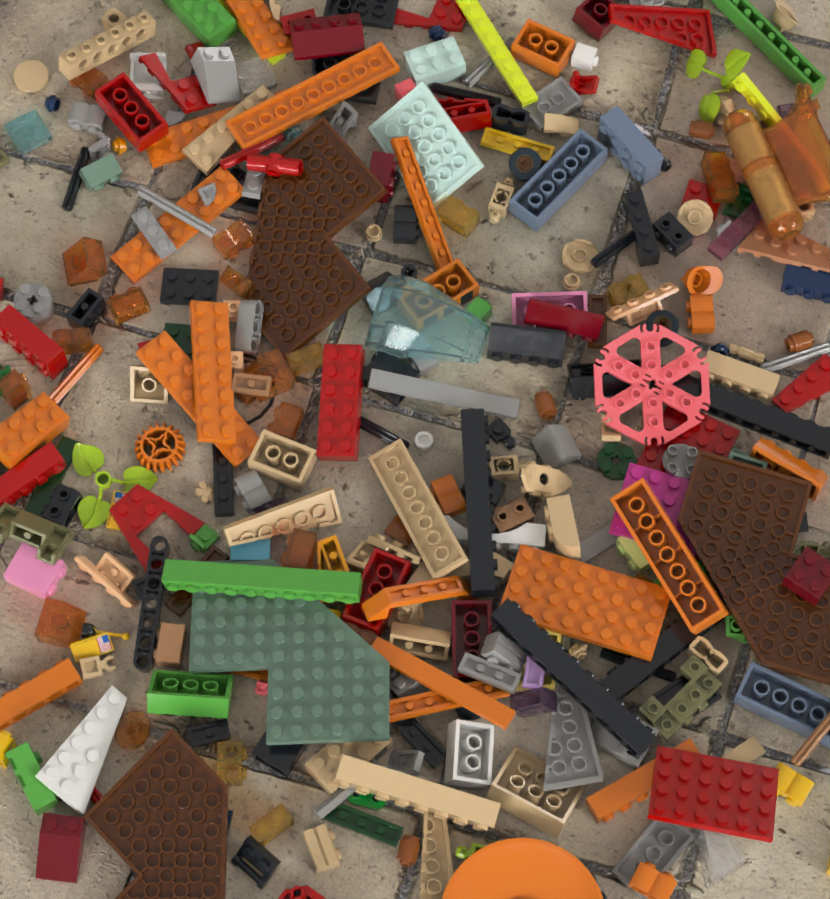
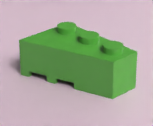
(26, 766)

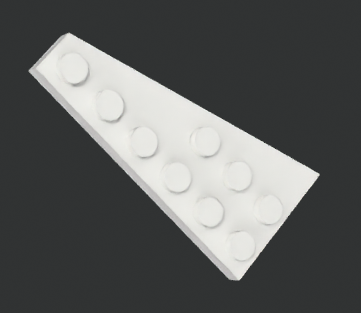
(78, 761)

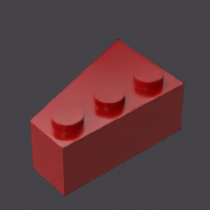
(467, 113)

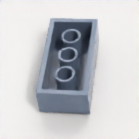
(629, 146)

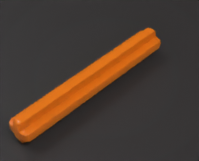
(76, 373)

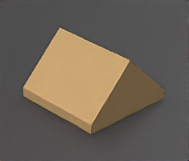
(145, 386)

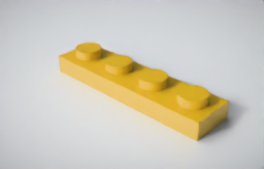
(510, 143)

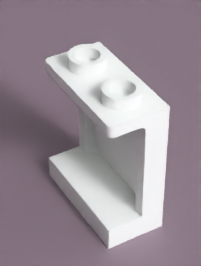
(143, 80)

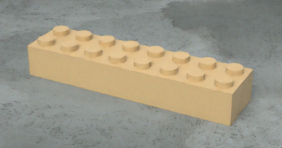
(415, 792)

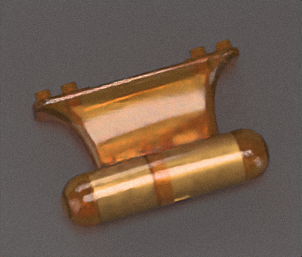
(783, 162)

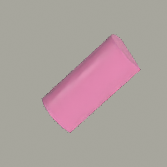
(571, 299)

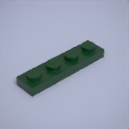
(365, 824)

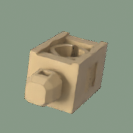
(500, 210)
(507, 461)

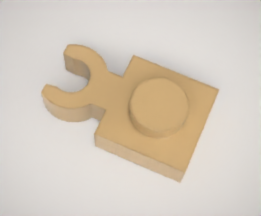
(93, 667)

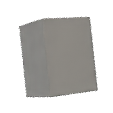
(555, 446)

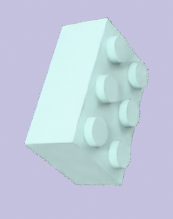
(435, 62)

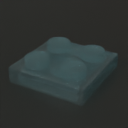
(28, 132)

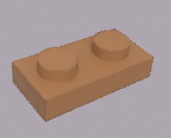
(251, 384)

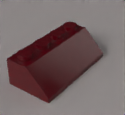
(326, 36)
(563, 318)

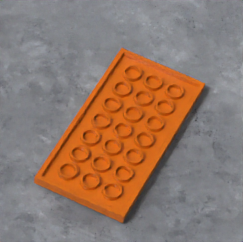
(588, 602)

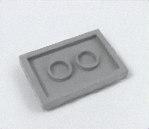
(554, 98)

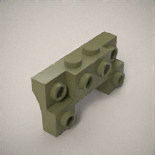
(35, 531)
(685, 703)

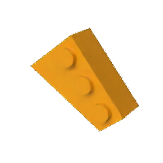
(331, 557)

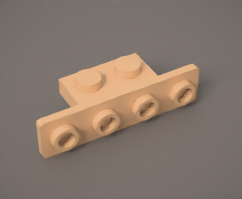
(640, 308)
(112, 575)

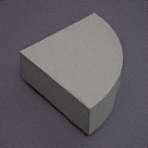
(174, 117)
(208, 193)

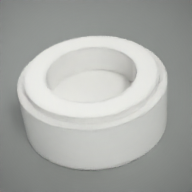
(423, 441)

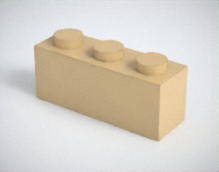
(420, 640)

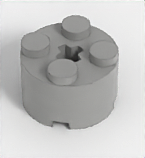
(34, 303)

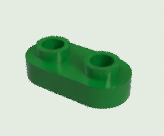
(366, 802)

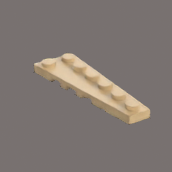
(217, 140)
(302, 513)
(435, 858)

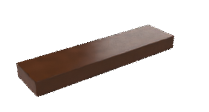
(182, 599)

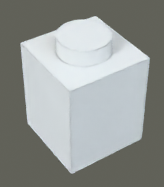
(584, 57)

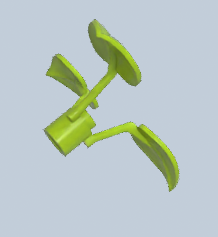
(734, 63)
(86, 460)

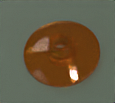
(126, 729)

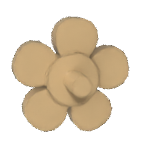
(204, 492)

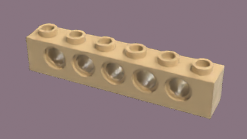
(107, 45)

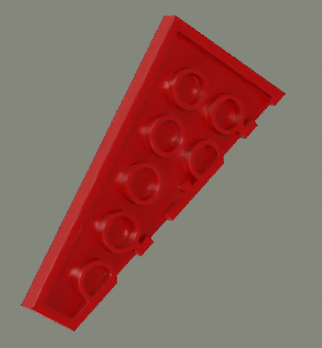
(679, 26)

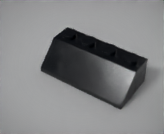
(526, 345)
(582, 381)

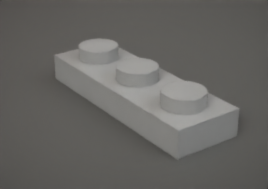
(153, 232)
(489, 673)

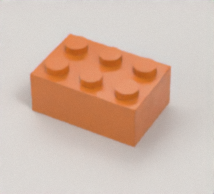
(543, 48)

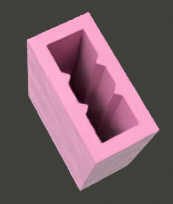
(34, 574)

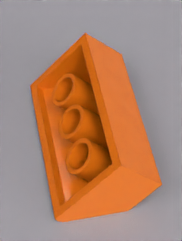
(784, 462)

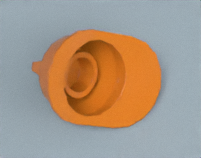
(703, 280)

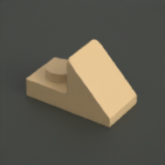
(359, 557)

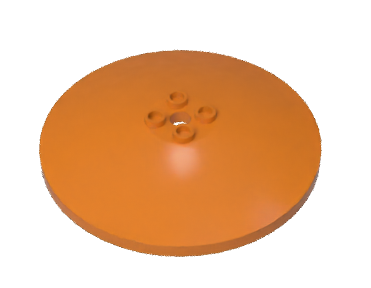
(522, 871)

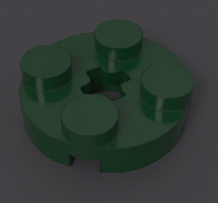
(613, 451)

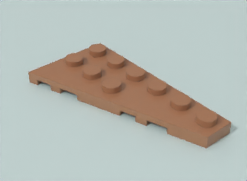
(792, 252)

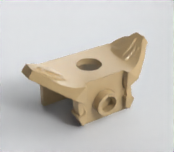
(556, 482)

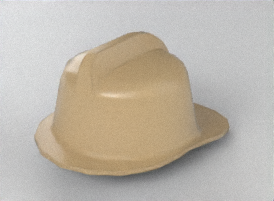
(783, 17)

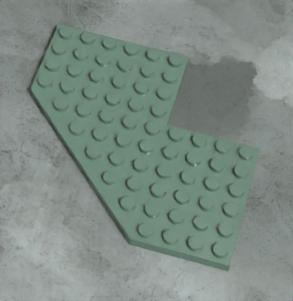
(320, 671)

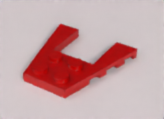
(445, 13)
(185, 91)
(139, 510)

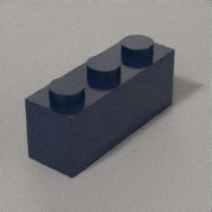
(806, 283)

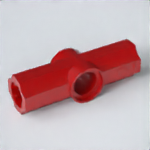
(274, 164)

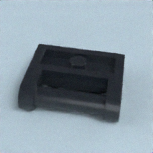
(260, 858)

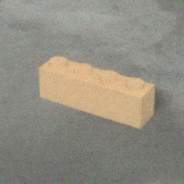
(741, 376)

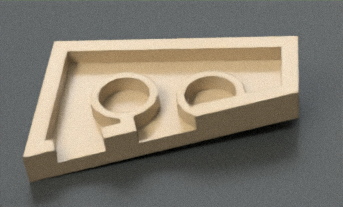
(380, 541)

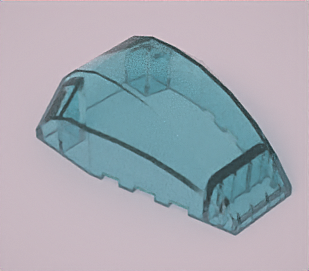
(424, 323)

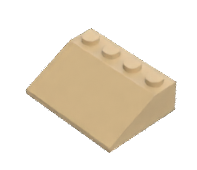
(521, 793)

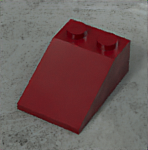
(60, 847)

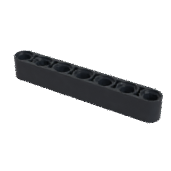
(151, 613)

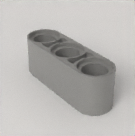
(249, 326)

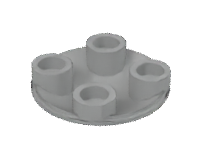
(680, 460)

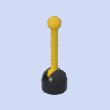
(90, 630)

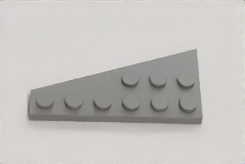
(571, 747)

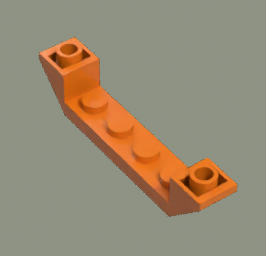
(378, 605)

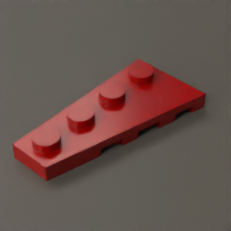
(806, 387)

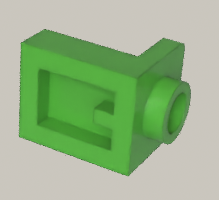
(203, 539)

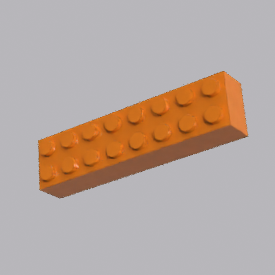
(669, 556)

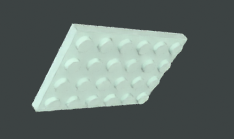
(437, 143)

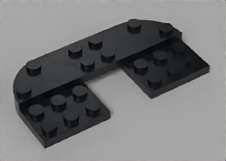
(373, 14)

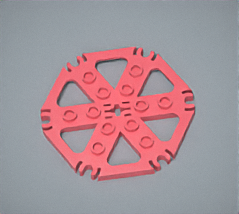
(636, 393)

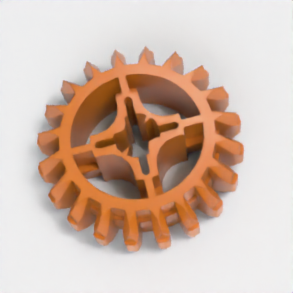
(149, 439)

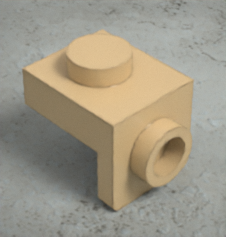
(726, 107)
(608, 433)

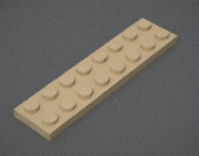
(418, 509)

